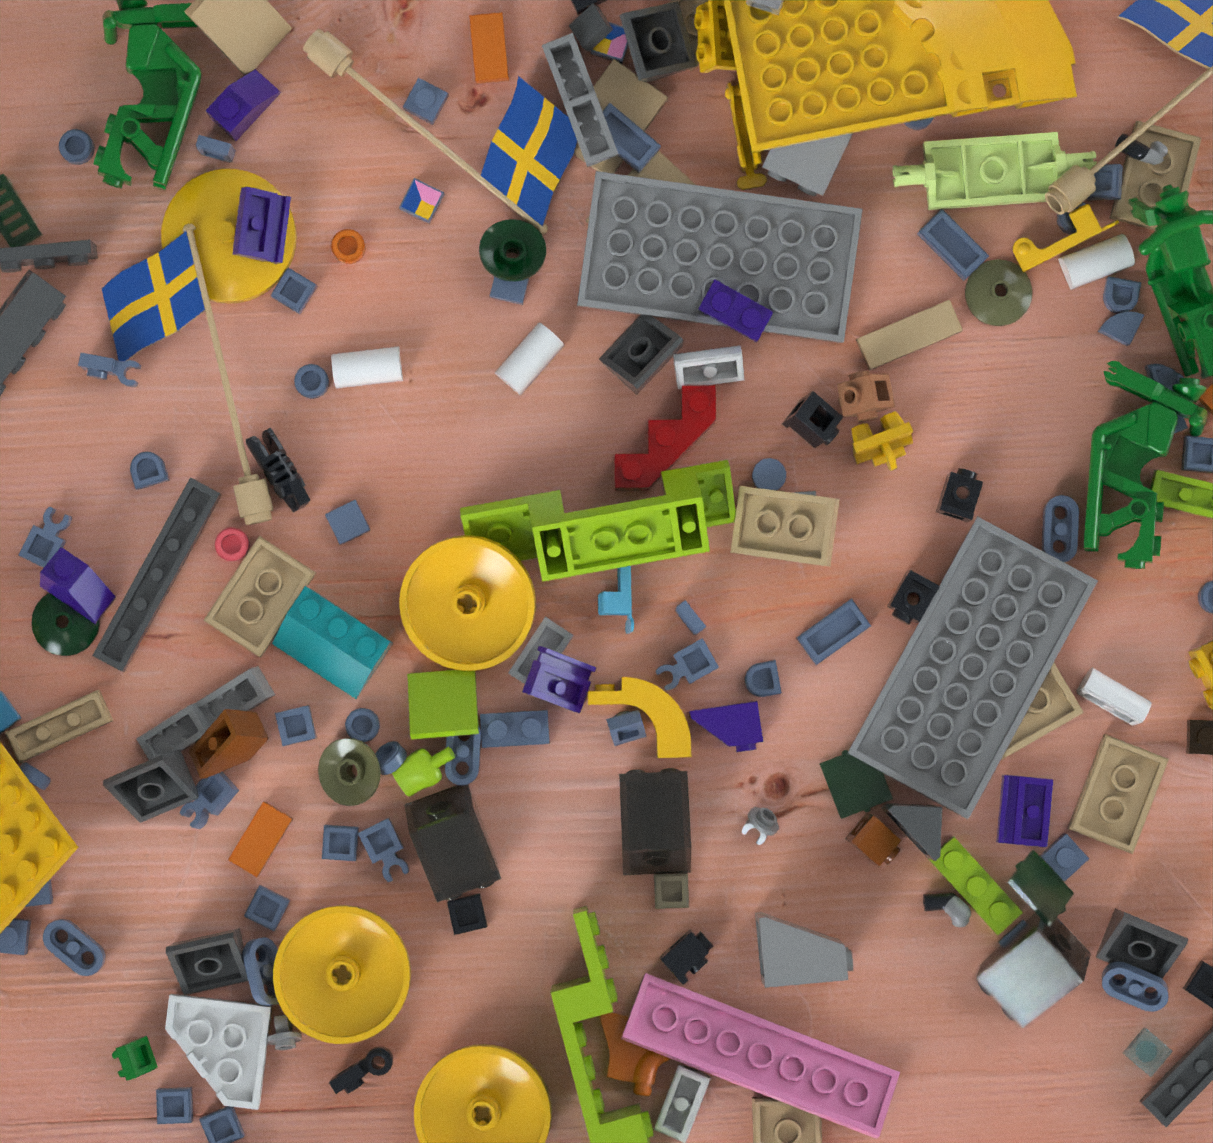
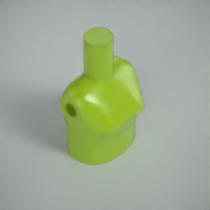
(421, 770)

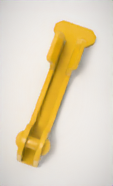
(748, 160)
(1084, 222)

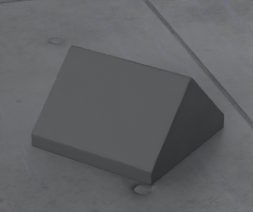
(658, 41)
(641, 352)
(154, 786)
(920, 824)
(1140, 944)
(208, 961)

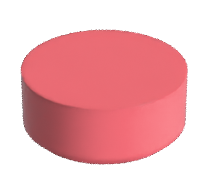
(232, 544)

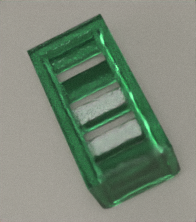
(18, 206)

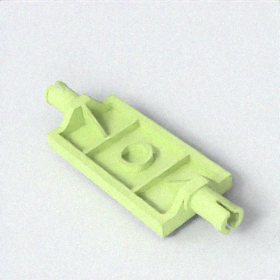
(990, 170)

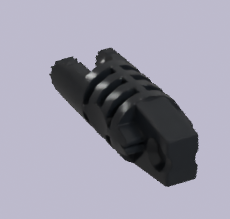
(279, 469)

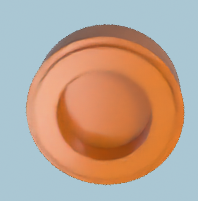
(348, 246)

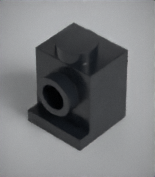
(823, 419)
(951, 504)
(916, 584)
(687, 954)

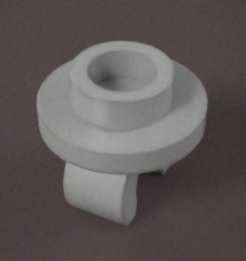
(764, 821)
(284, 1037)

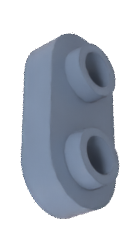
(1061, 529)
(467, 752)
(73, 949)
(260, 971)
(1132, 987)

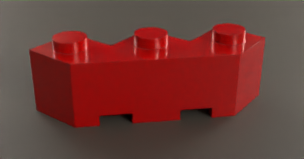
(668, 440)

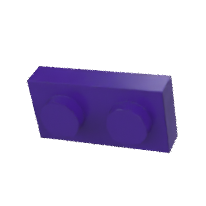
(735, 310)

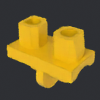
(884, 446)

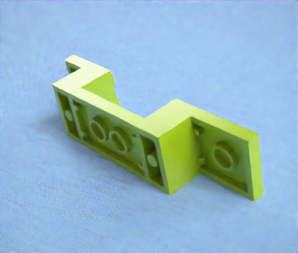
(613, 533)
(582, 1000)

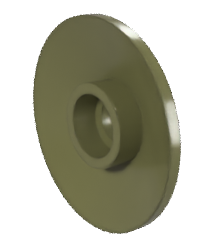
(990, 307)
(337, 774)

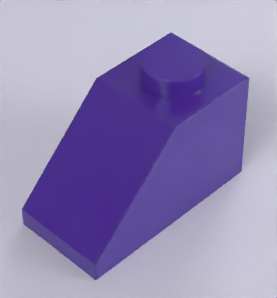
(242, 103)
(76, 585)
(732, 724)

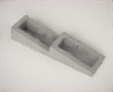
(580, 100)
(192, 722)

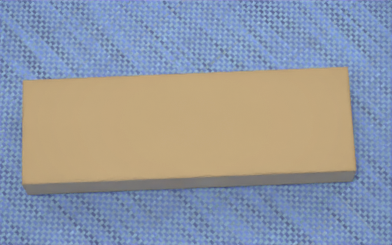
(909, 335)
(59, 726)

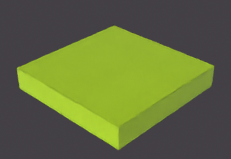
(442, 704)

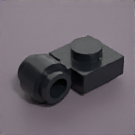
(352, 1076)

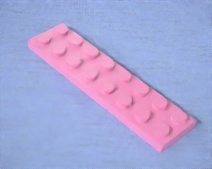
(761, 1055)

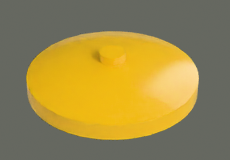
(212, 207)
(467, 603)
(341, 974)
(482, 1098)

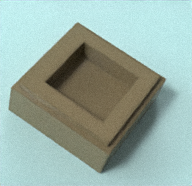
(671, 890)

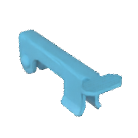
(619, 602)

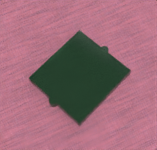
(854, 784)
(1040, 887)

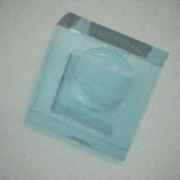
(1147, 1052)

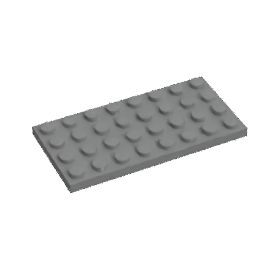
(665, 242)
(972, 667)

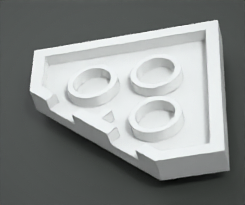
(223, 1043)

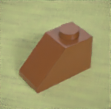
(228, 742)
(874, 840)

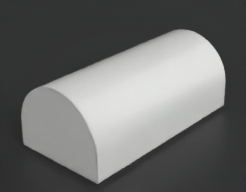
(1097, 261)
(529, 358)
(709, 366)
(367, 367)
(1114, 697)
(682, 1103)

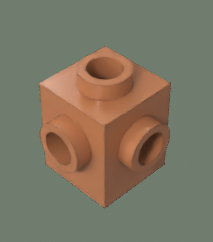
(865, 395)

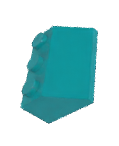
(331, 642)

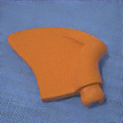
(628, 1060)

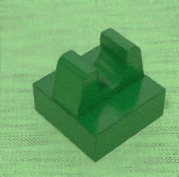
(135, 1058)

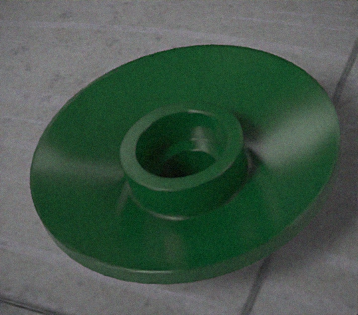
(513, 237)
(61, 641)

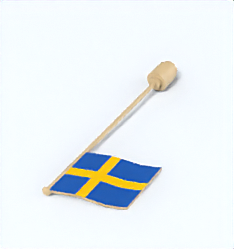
(1187, 31)
(524, 155)
(159, 300)

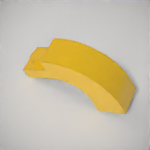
(670, 724)

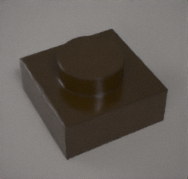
(1199, 737)

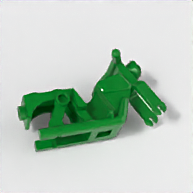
(168, 85)
(1179, 275)
(1125, 447)

